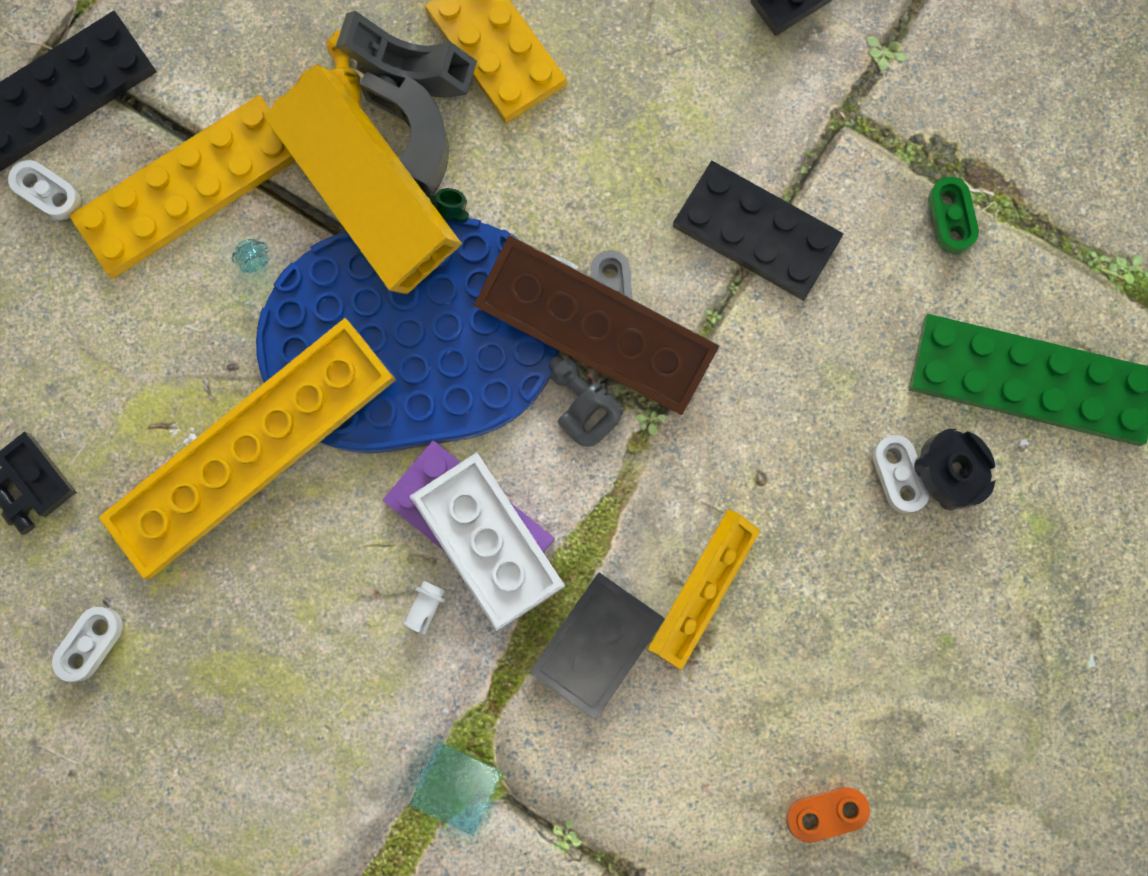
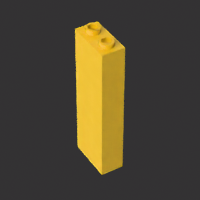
(362, 180)

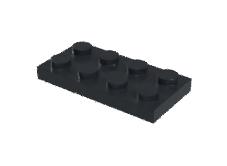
(757, 230)

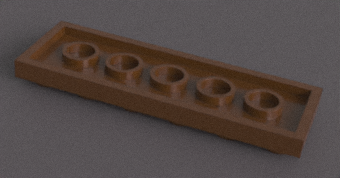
(596, 325)

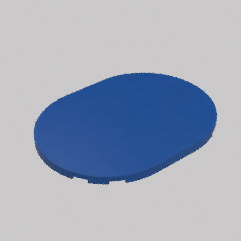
(451, 361)

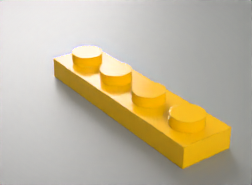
(704, 589)

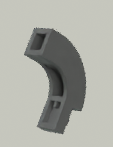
(439, 68)
(428, 144)

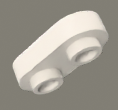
(46, 192)
(899, 475)
(87, 642)

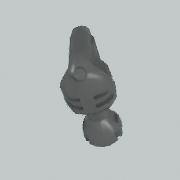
(590, 399)

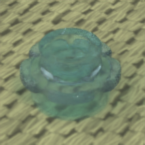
(250, 255)

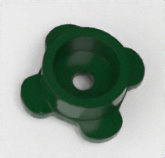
(450, 204)

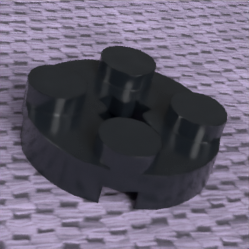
(942, 482)

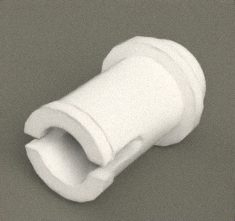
(424, 607)

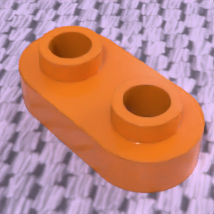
(828, 813)

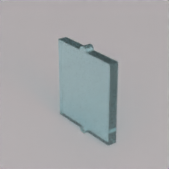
(456, 788)

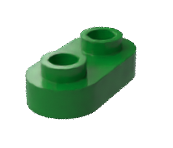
(954, 217)

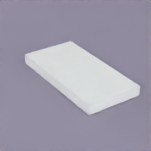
(487, 542)

